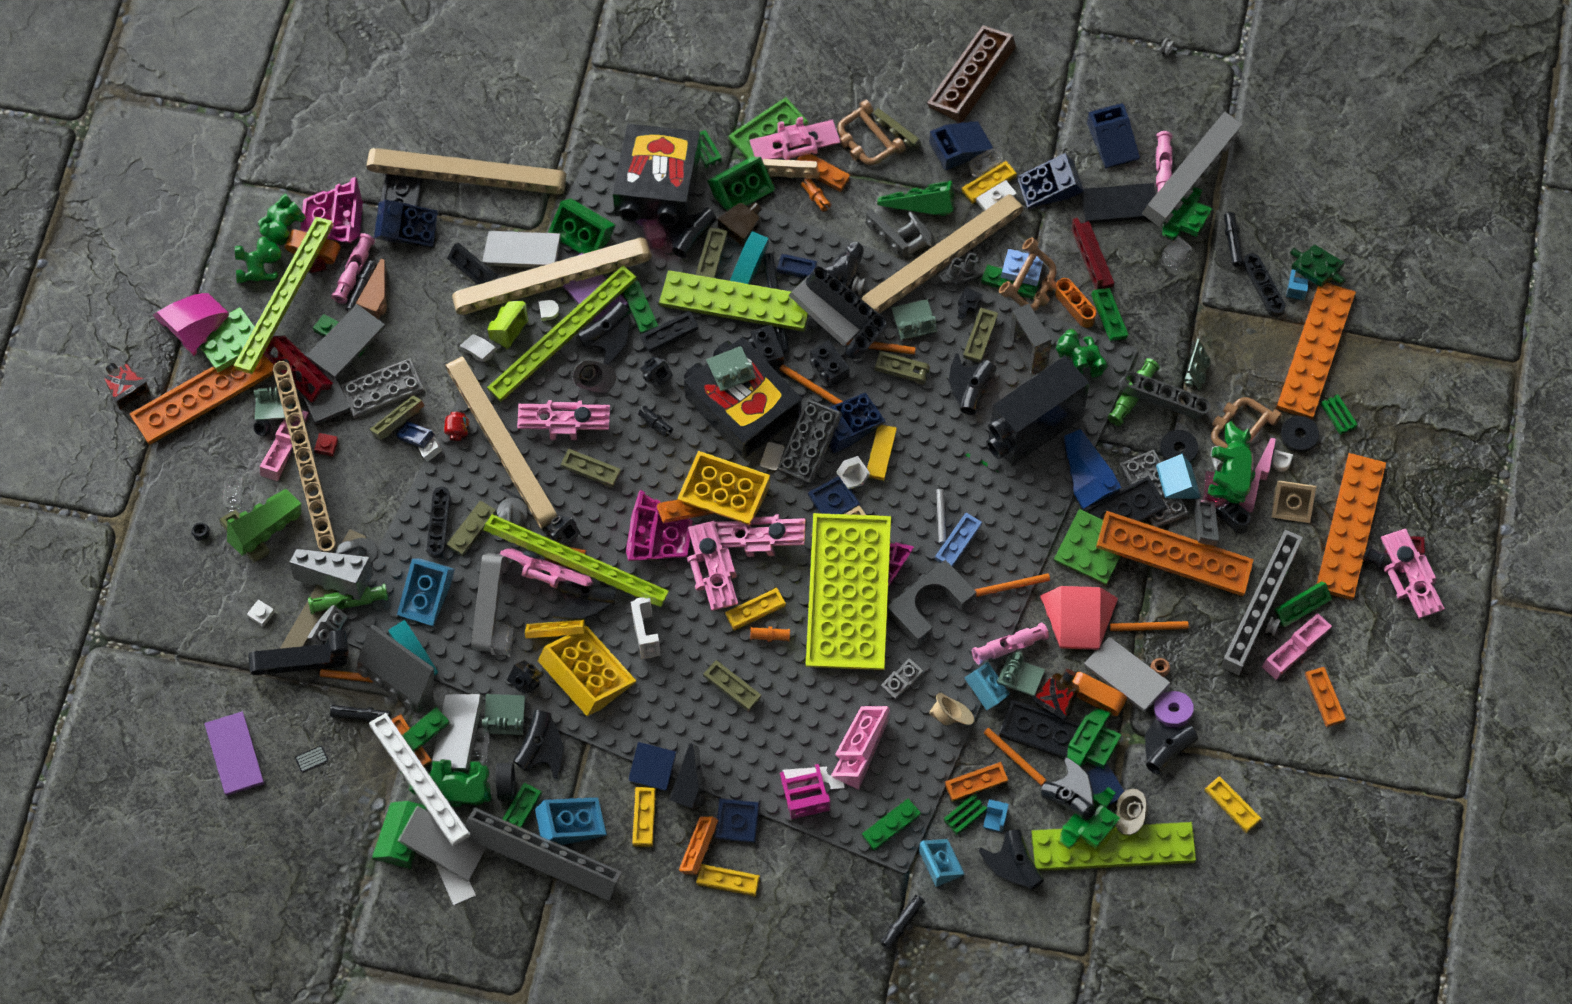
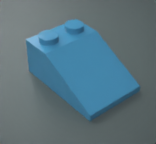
(425, 591)
(570, 820)

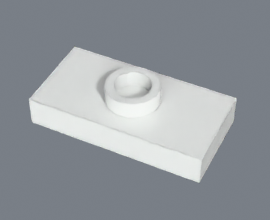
(994, 195)

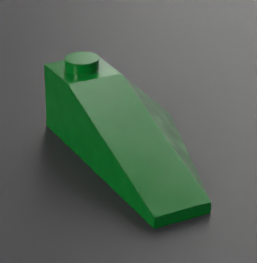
(933, 200)

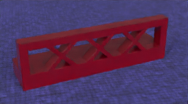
(1092, 255)
(301, 363)

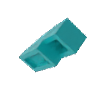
(750, 258)
(404, 635)

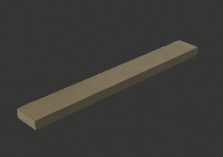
(305, 622)

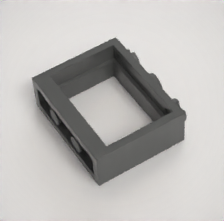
(1030, 338)

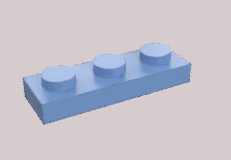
(958, 539)

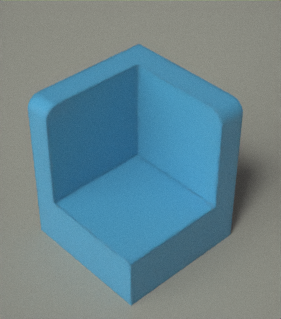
(1297, 287)
(995, 816)

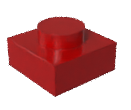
(326, 444)

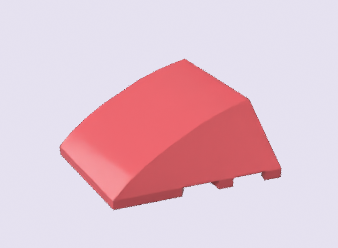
(1079, 615)

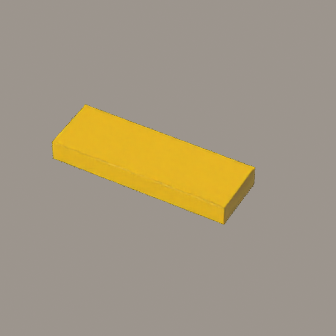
(989, 181)
(881, 452)
(755, 609)
(555, 628)
(1233, 804)
(644, 817)
(728, 880)

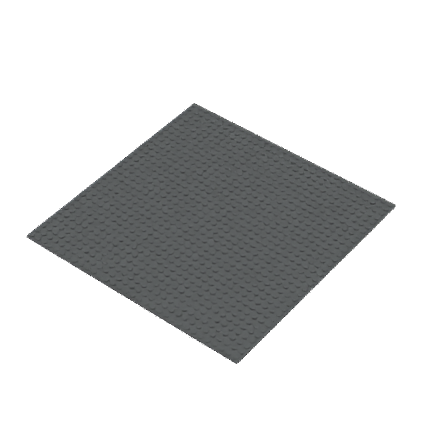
(800, 707)

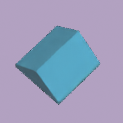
(1178, 478)
(985, 686)
(940, 861)

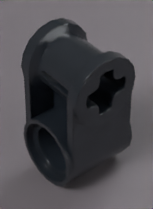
(1231, 513)

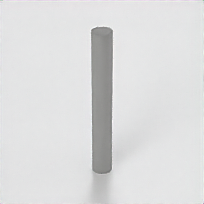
(941, 516)

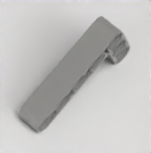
(487, 599)

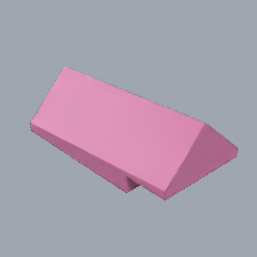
(860, 744)

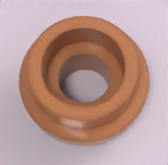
(1163, 663)

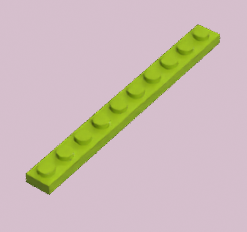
(283, 295)
(561, 333)
(575, 560)

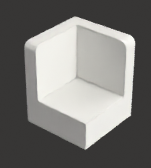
(853, 472)

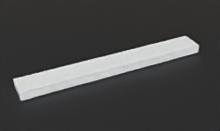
(419, 779)

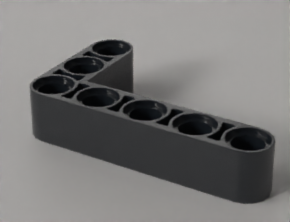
(850, 307)
(301, 658)

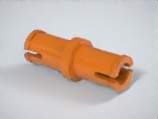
(816, 194)
(770, 634)

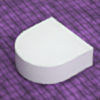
(548, 309)
(1281, 460)

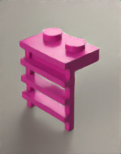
(808, 805)

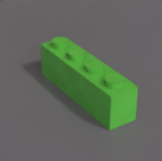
(262, 521)

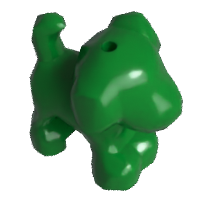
(278, 217)
(266, 252)
(1082, 356)

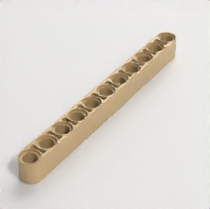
(466, 171)
(943, 253)
(550, 275)
(501, 442)
(301, 450)

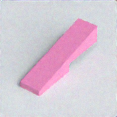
(280, 451)
(1261, 472)
(1296, 646)

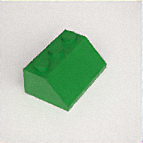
(741, 183)
(581, 227)
(387, 846)

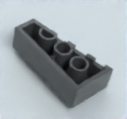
(333, 571)

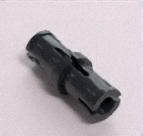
(655, 421)

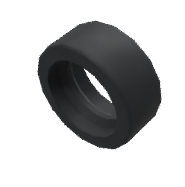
(505, 781)

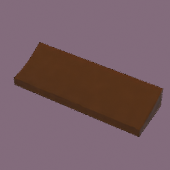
(972, 73)

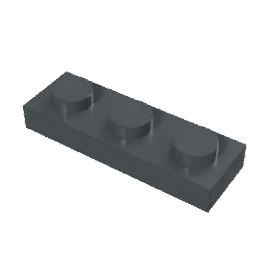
(886, 233)
(1206, 522)

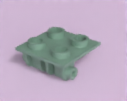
(914, 319)
(731, 368)
(1197, 368)
(269, 404)
(1020, 674)
(504, 714)

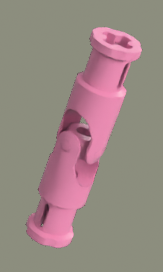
(1163, 153)
(348, 278)
(1012, 642)

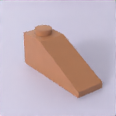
(375, 292)

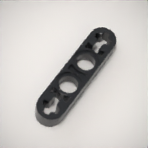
(1260, 286)
(441, 522)

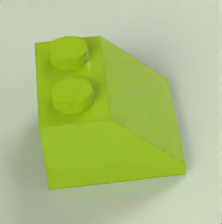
(508, 323)

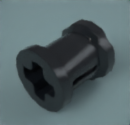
(1374, 556)

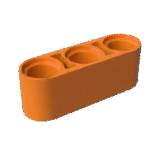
(327, 253)
(1073, 294)
(1099, 694)

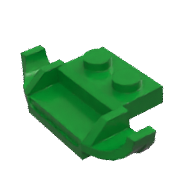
(1189, 217)
(1093, 740)
(1092, 830)

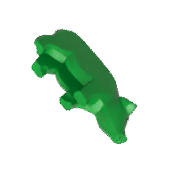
(1237, 467)
(459, 787)

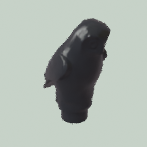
(847, 264)

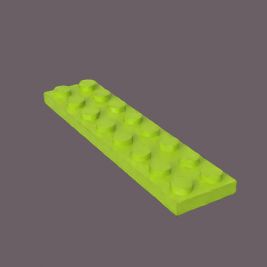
(732, 300)
(1149, 846)

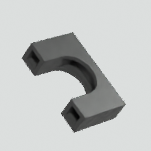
(941, 579)

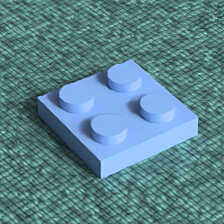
(1014, 263)

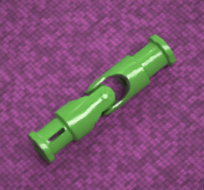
(1127, 402)
(343, 601)

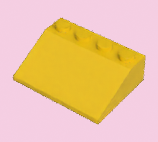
(724, 488)
(586, 670)

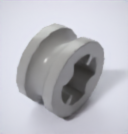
(1166, 47)
(858, 285)
(1272, 626)

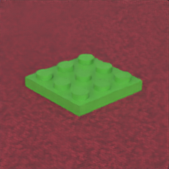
(228, 340)
(1080, 551)

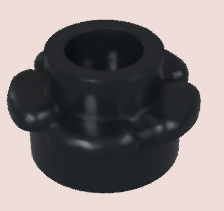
(262, 427)
(200, 527)

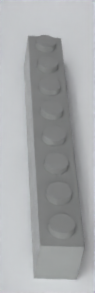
(1192, 169)
(1261, 602)

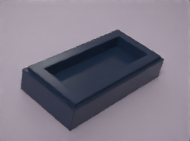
(796, 266)
(415, 435)

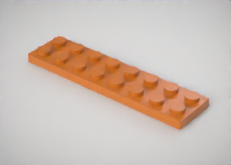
(1315, 350)
(195, 399)
(1351, 525)
(1174, 553)

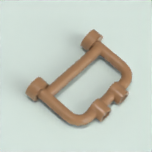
(857, 152)
(1048, 282)
(1232, 409)

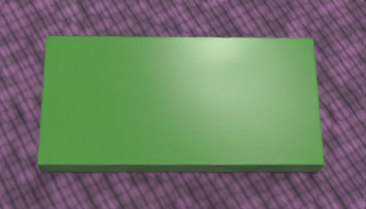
(765, 125)

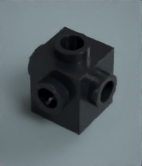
(656, 371)
(563, 530)
(524, 676)

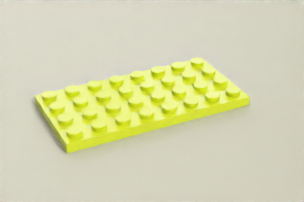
(848, 591)

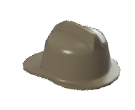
(1132, 811)

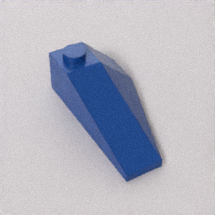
(1089, 471)

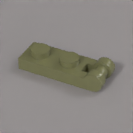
(902, 367)

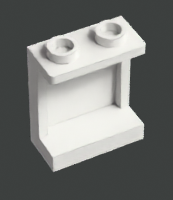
(648, 645)

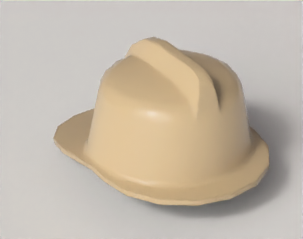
(950, 711)

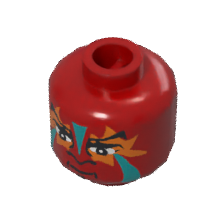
(456, 426)

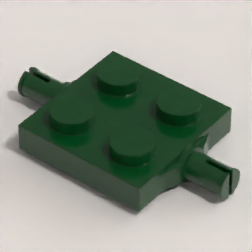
(1318, 265)

